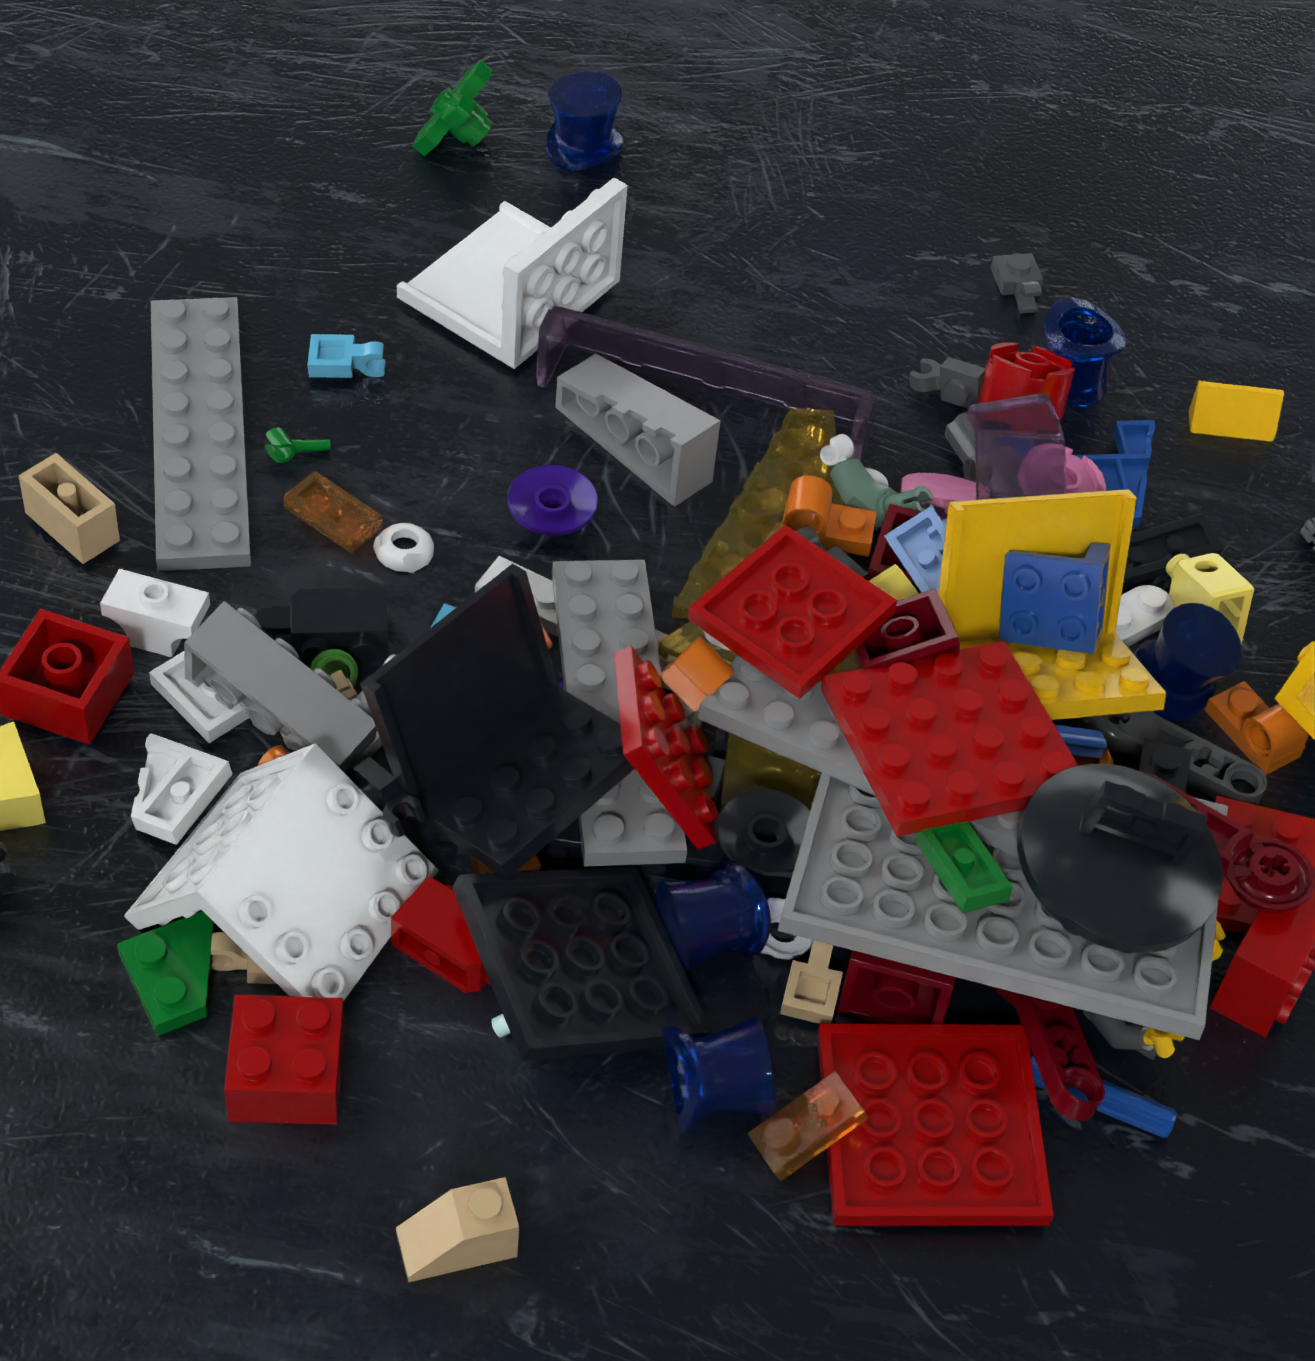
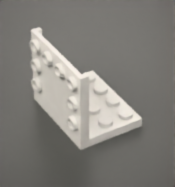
(516, 268)
(292, 874)

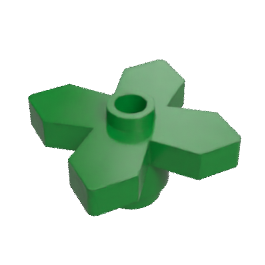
(457, 112)

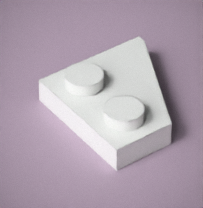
(175, 788)

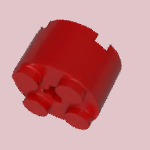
(1026, 373)

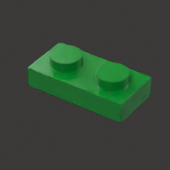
(964, 866)

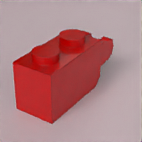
(437, 936)

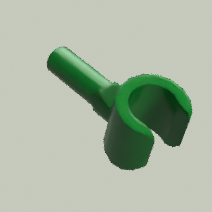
(283, 448)

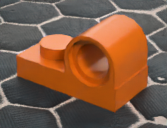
(835, 524)
(696, 673)
(1262, 733)

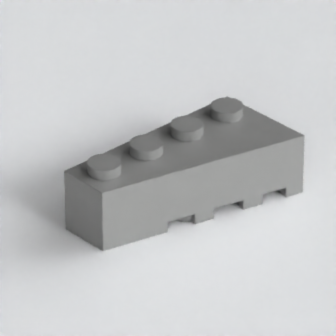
(641, 426)
(276, 687)

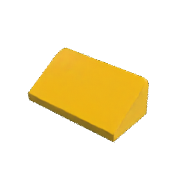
(1235, 411)

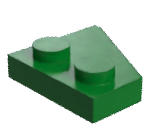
(171, 971)

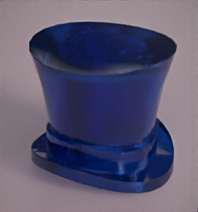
(584, 120)
(1086, 338)
(1189, 657)
(714, 915)
(720, 1072)

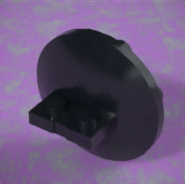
(1119, 858)

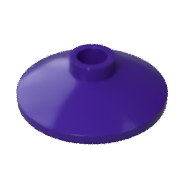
(552, 500)

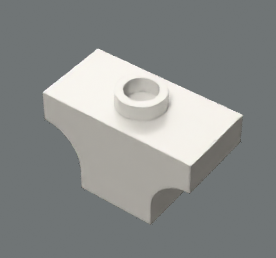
(154, 611)

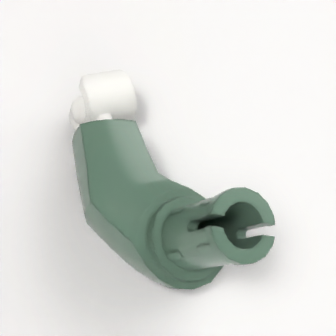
(860, 489)

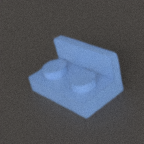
(920, 548)

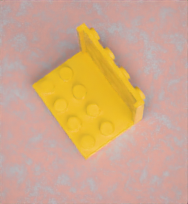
(1058, 525)

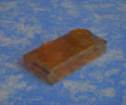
(333, 511)
(807, 1126)

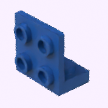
(1055, 599)

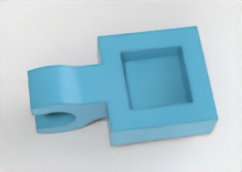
(338, 354)

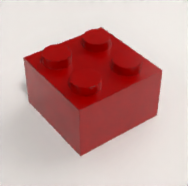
(65, 676)
(1269, 969)
(285, 1059)

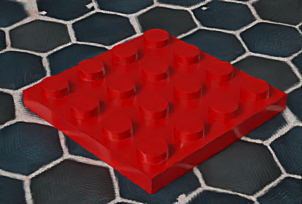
(948, 736)
(946, 1128)

